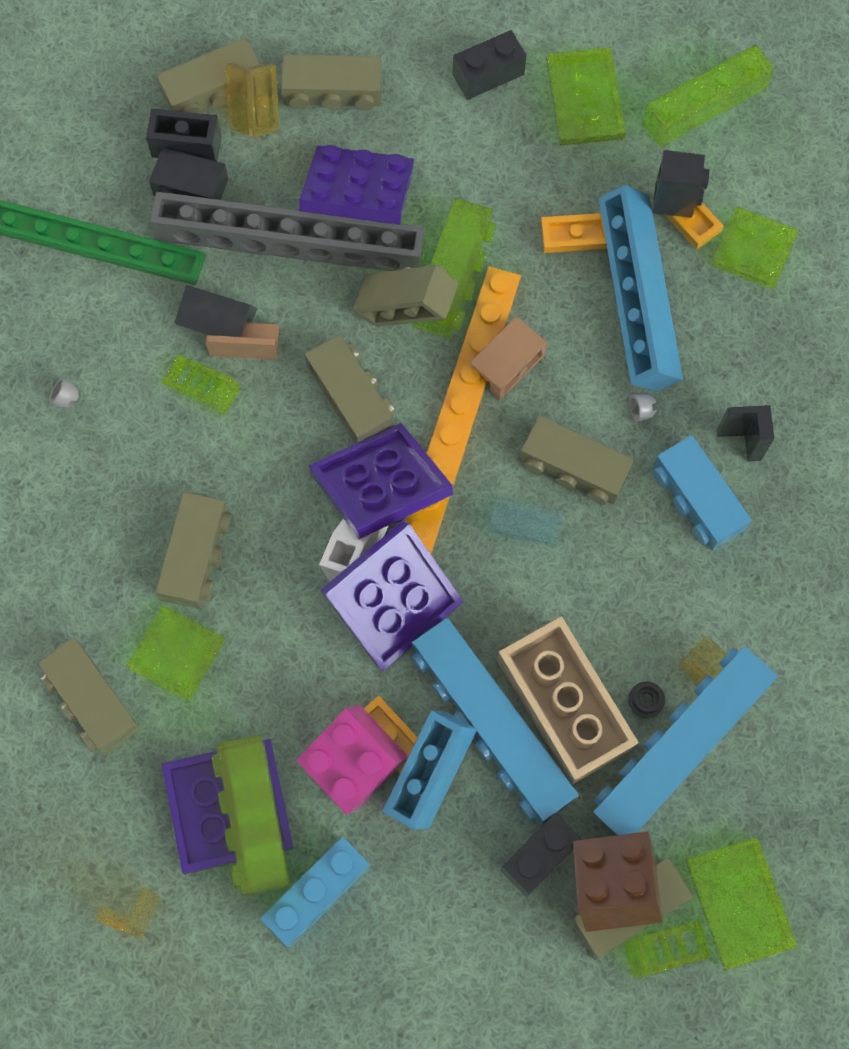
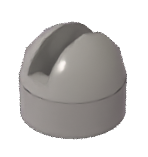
(64, 394)
(644, 402)

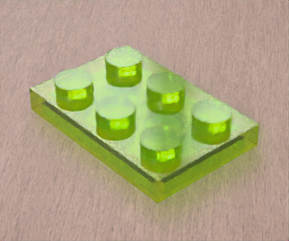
(585, 96)
(741, 903)

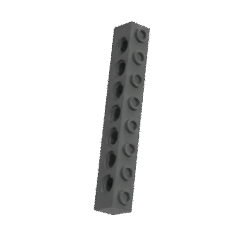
(286, 232)

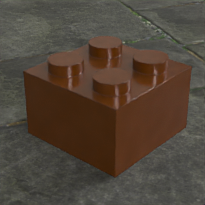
(617, 881)

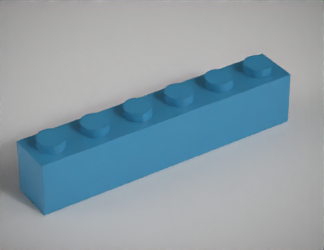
(640, 289)
(501, 729)
(685, 743)

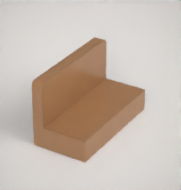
(257, 342)
(509, 357)

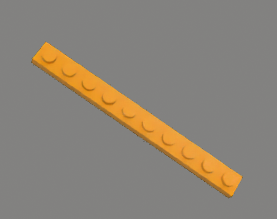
(465, 394)

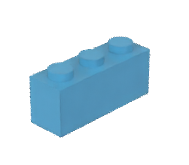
(700, 493)
(429, 770)
(315, 892)

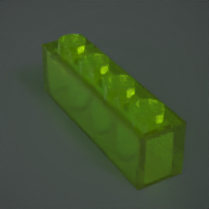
(708, 95)
(461, 254)
(252, 816)

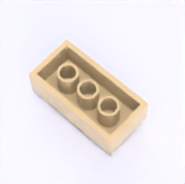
(566, 700)

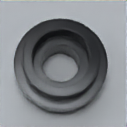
(646, 688)

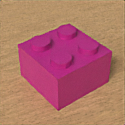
(352, 759)

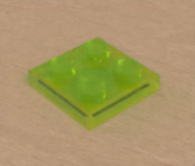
(755, 247)
(176, 653)

